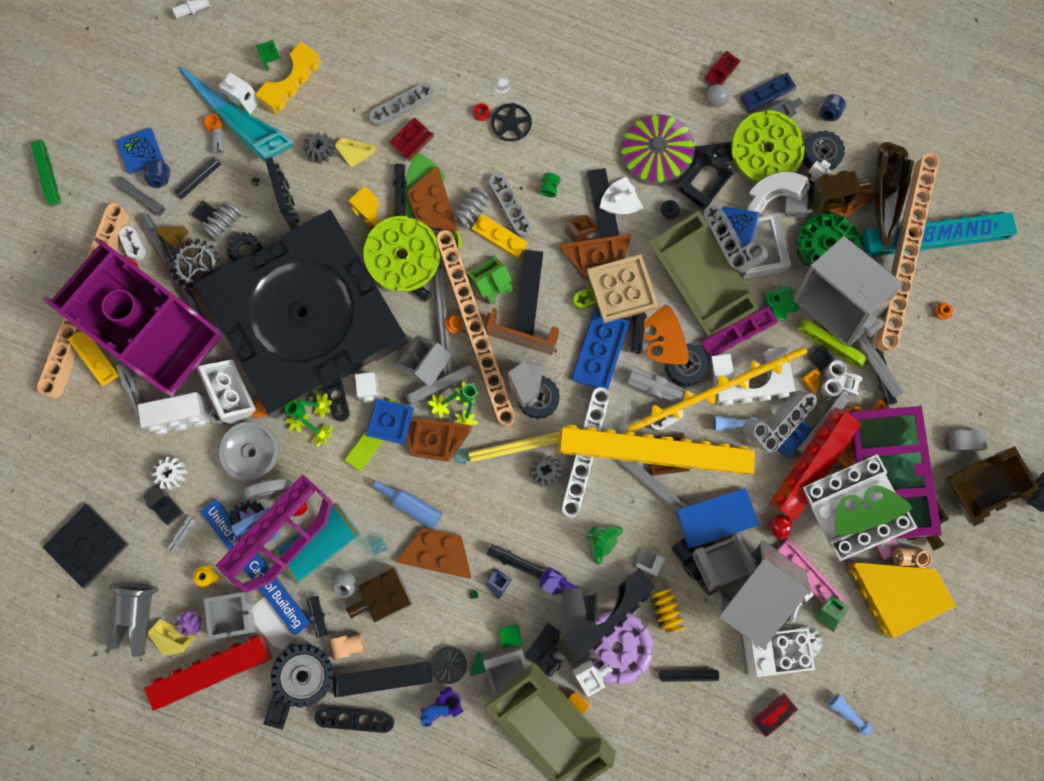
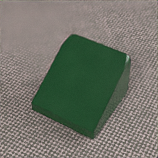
(478, 666)

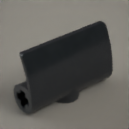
(689, 565)

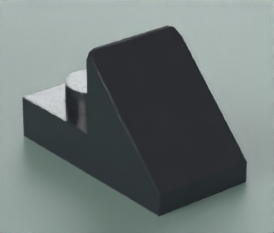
(162, 503)

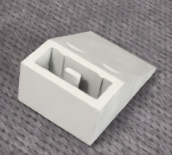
(785, 653)

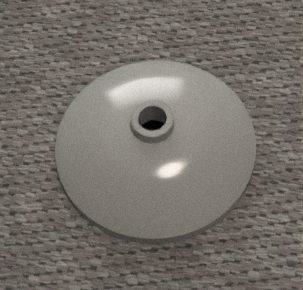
(236, 447)

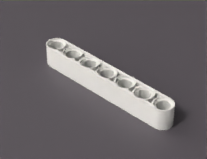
(585, 462)

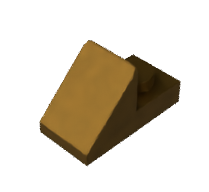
(173, 236)

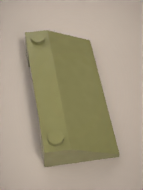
(704, 274)
(550, 728)

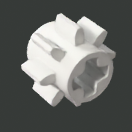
(819, 169)

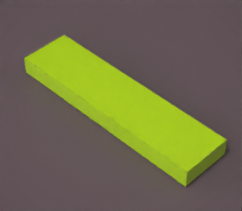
(364, 450)

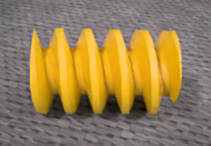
(667, 611)

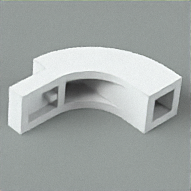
(777, 185)

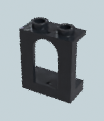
(724, 173)

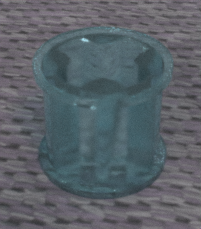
(465, 460)
(378, 545)

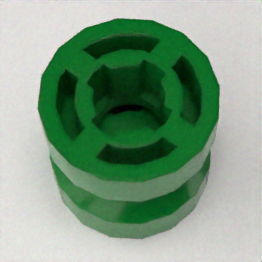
(549, 185)

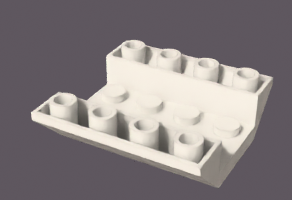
(854, 480)

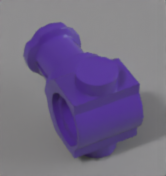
(554, 582)
(454, 711)

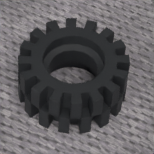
(240, 240)

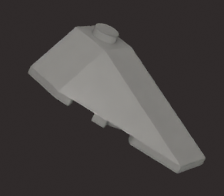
(526, 382)

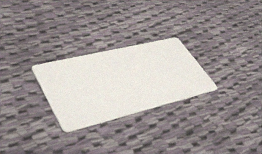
(271, 624)

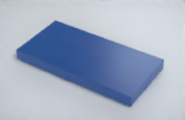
(599, 352)
(717, 518)

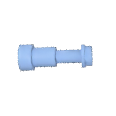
(721, 423)
(839, 704)

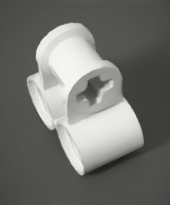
(843, 382)

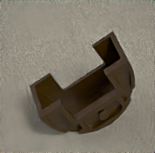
(991, 484)

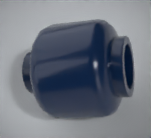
(832, 107)
(157, 173)

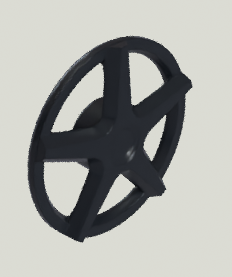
(511, 122)

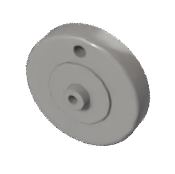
(267, 489)

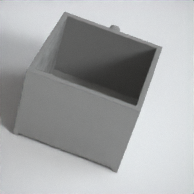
(847, 292)
(766, 598)

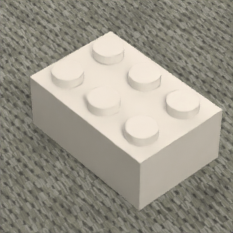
(174, 413)

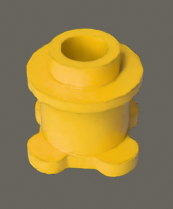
(210, 576)

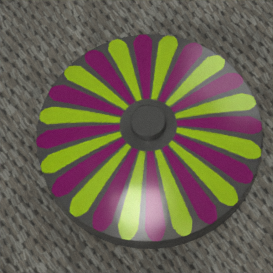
(657, 149)

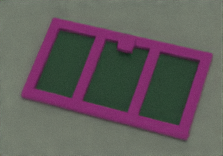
(902, 446)

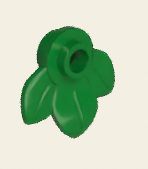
(784, 302)

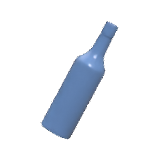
(411, 505)

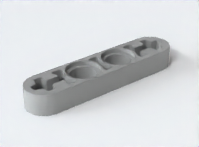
(399, 102)
(510, 205)
(441, 385)
(840, 401)

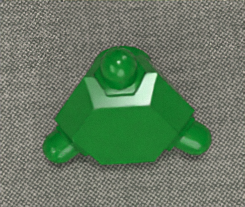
(603, 541)

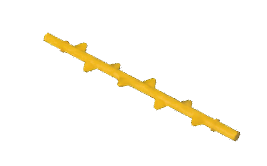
(723, 384)

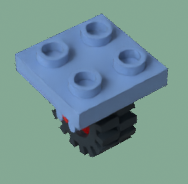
(245, 517)

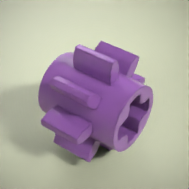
(188, 623)

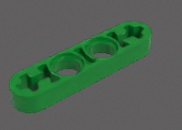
(46, 172)

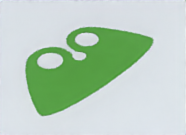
(418, 169)
(880, 512)

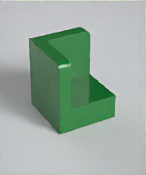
(268, 53)
(832, 613)

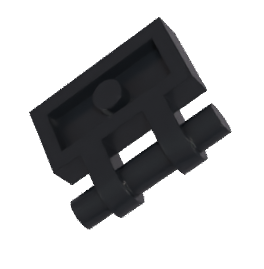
(543, 647)

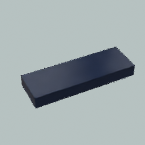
(768, 92)

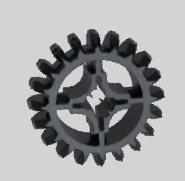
(198, 255)

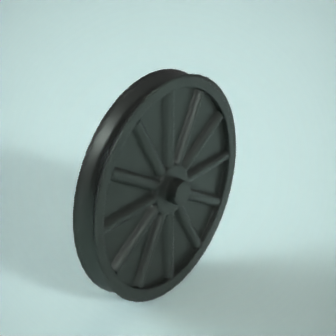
(448, 665)

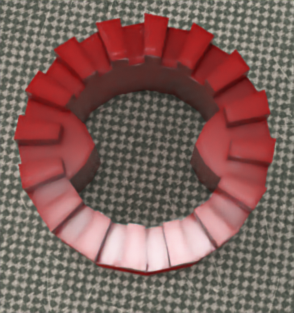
(481, 117)

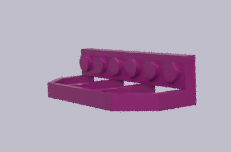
(267, 527)

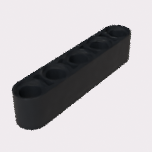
(529, 291)
(382, 679)

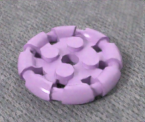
(629, 650)

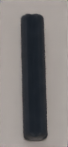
(200, 175)
(688, 675)

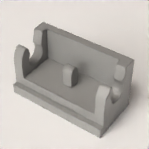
(796, 208)

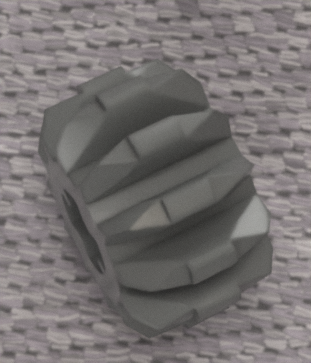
(312, 147)
(541, 465)

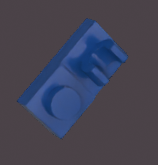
(794, 440)

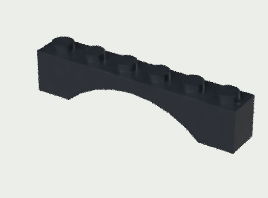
(580, 640)

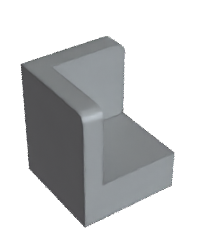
(648, 562)

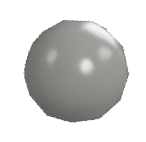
(718, 95)
(344, 584)

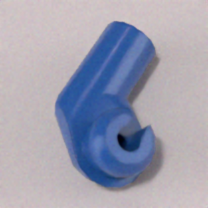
(431, 713)

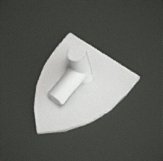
(621, 198)

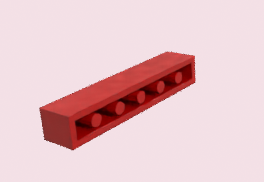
(815, 462)
(208, 673)

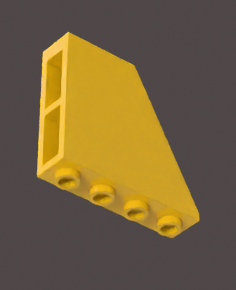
(901, 595)

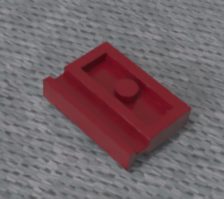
(411, 139)

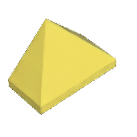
(354, 151)
(168, 639)

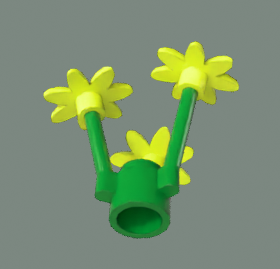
(466, 395)
(298, 417)

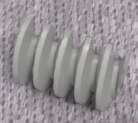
(469, 207)
(221, 220)

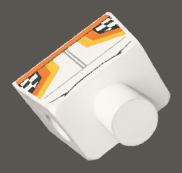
(235, 90)

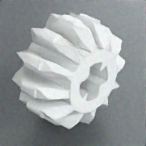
(166, 467)

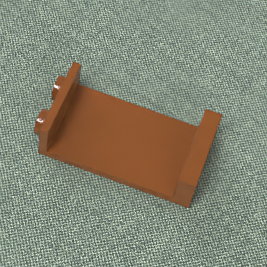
(520, 338)

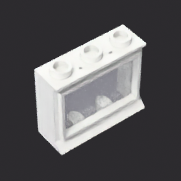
(771, 236)

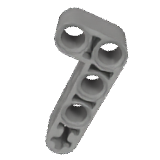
(729, 237)
(772, 434)

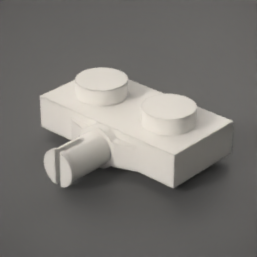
(590, 677)

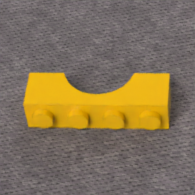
(276, 94)
(366, 205)

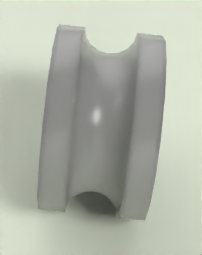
(211, 416)

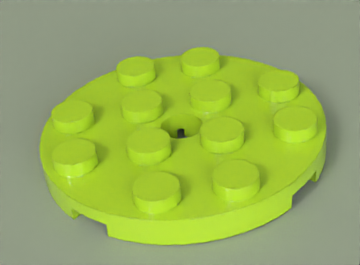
(769, 128)
(397, 273)

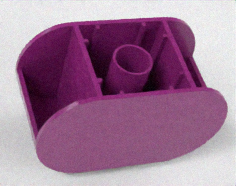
(135, 319)

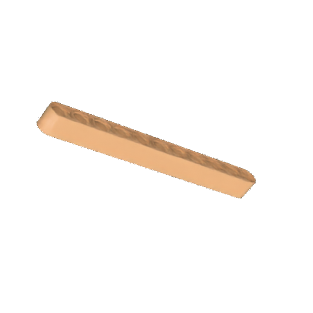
(905, 241)
(471, 319)
(55, 358)

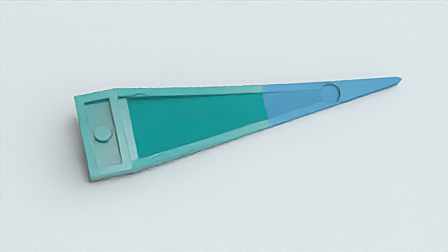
(252, 132)

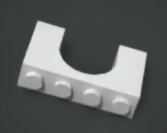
(776, 384)

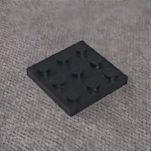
(282, 193)
(85, 545)

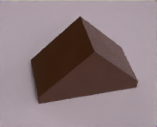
(580, 228)

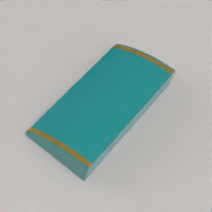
(324, 545)

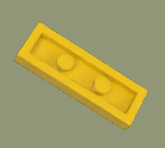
(500, 236)
(93, 358)

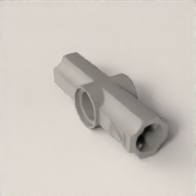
(656, 387)

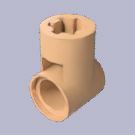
(912, 557)
(344, 646)

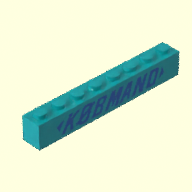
(948, 233)

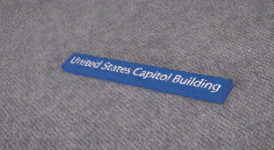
(275, 591)

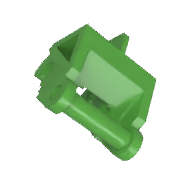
(493, 281)

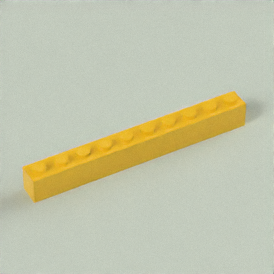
(656, 451)

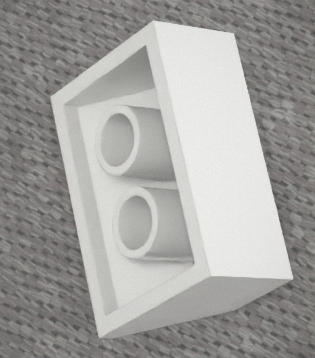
(227, 391)

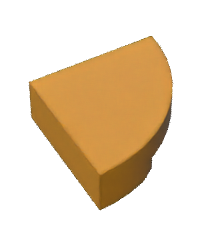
(812, 380)

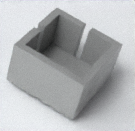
(432, 358)
(229, 615)

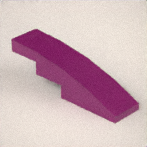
(739, 332)

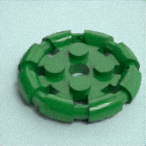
(817, 240)

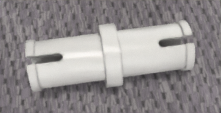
(190, 7)

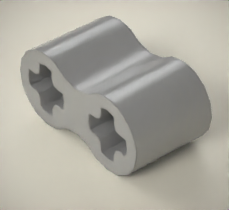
(967, 440)

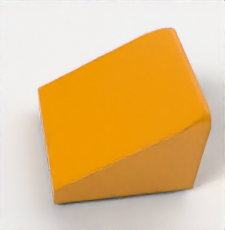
(579, 702)

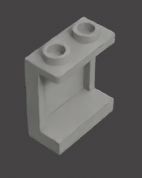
(724, 562)
(504, 669)

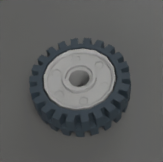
(307, 691)

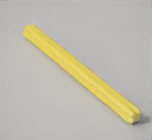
(514, 447)

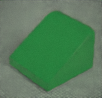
(510, 635)

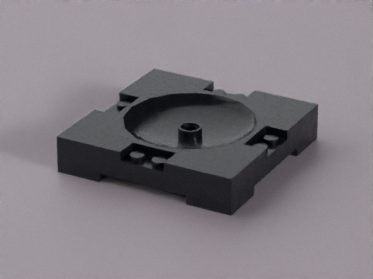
(260, 307)

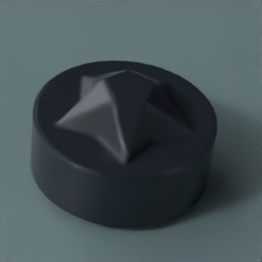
(670, 209)

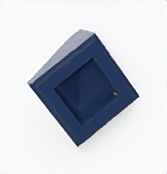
(498, 583)

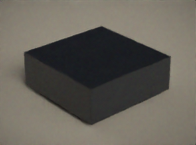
(203, 211)
(821, 358)

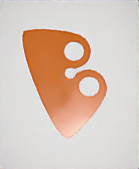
(674, 342)

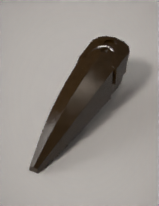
(891, 187)

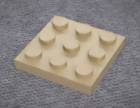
(622, 288)

